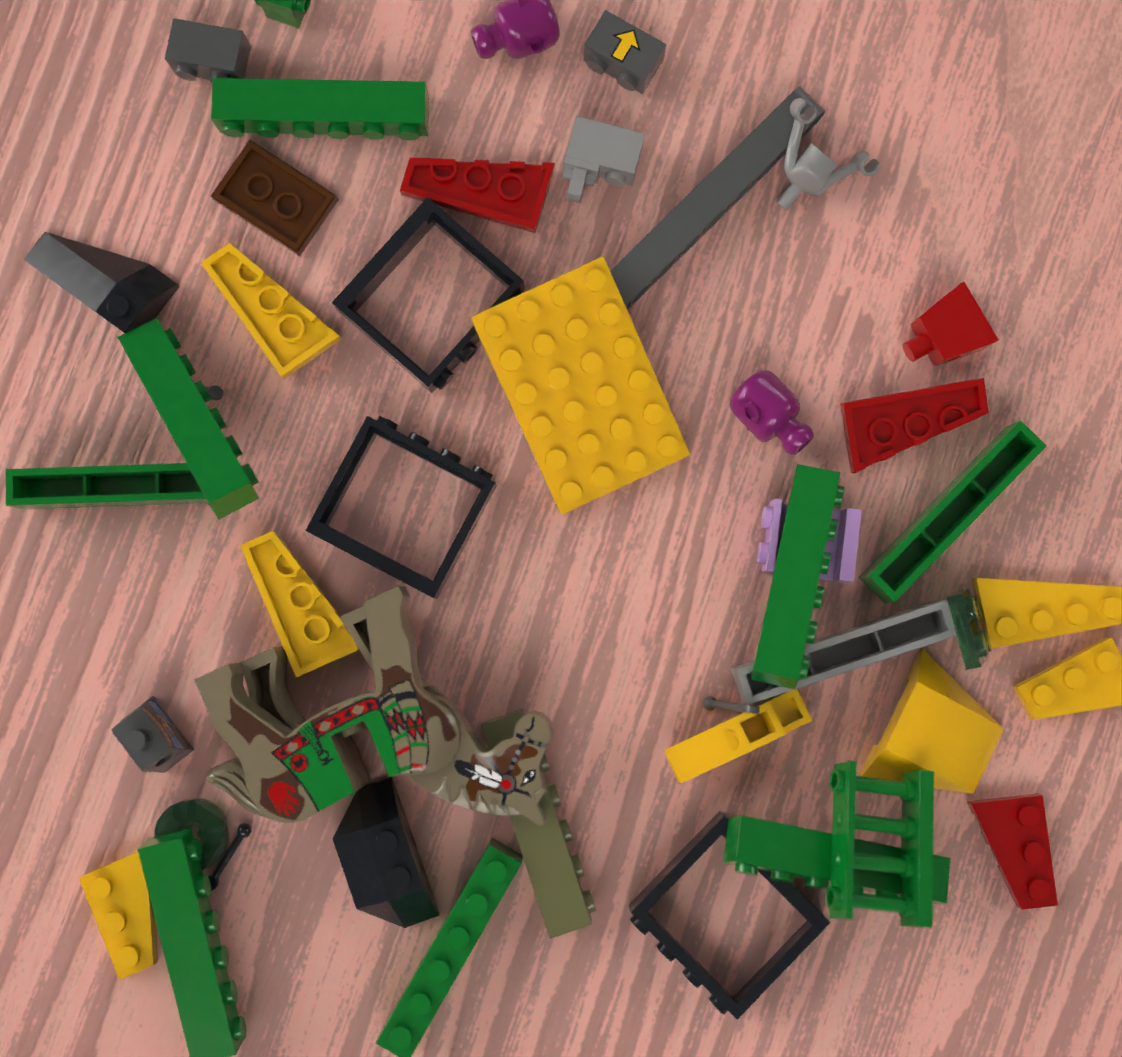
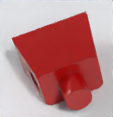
(950, 329)

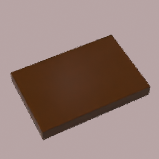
(274, 197)

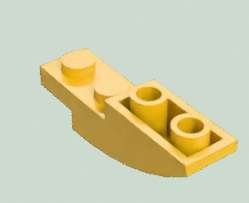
(737, 736)

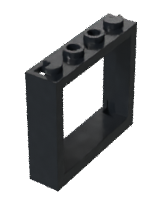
(391, 256)
(419, 447)
(693, 970)

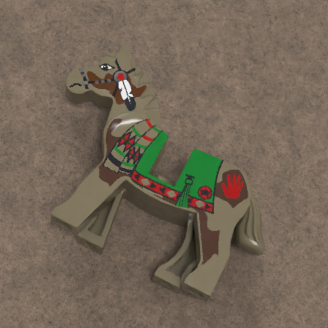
(302, 766)

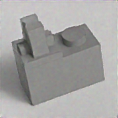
(600, 152)

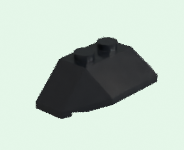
(383, 858)

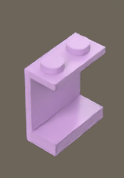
(842, 549)

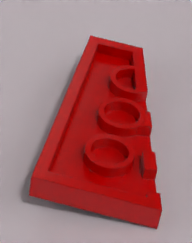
(492, 191)
(894, 422)

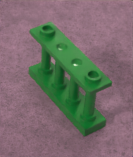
(916, 858)

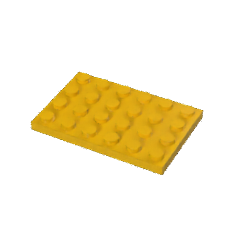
(580, 385)

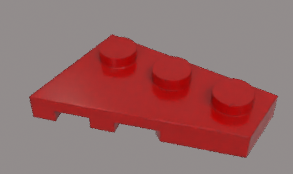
(1020, 843)

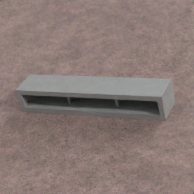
(858, 647)

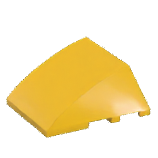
(936, 731)

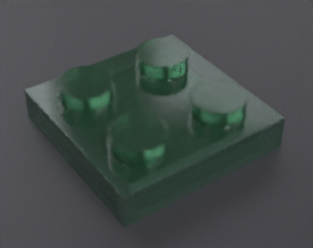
(972, 642)

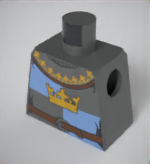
(150, 736)

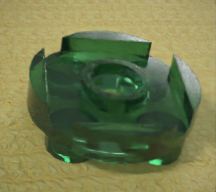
(204, 816)

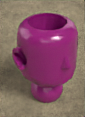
(519, 28)
(771, 411)

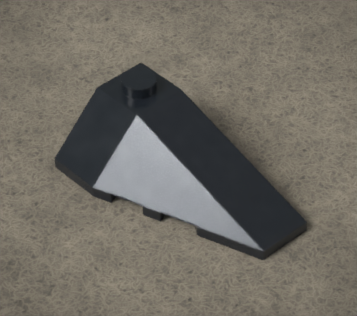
(108, 283)

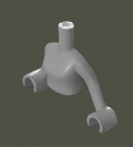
(813, 169)

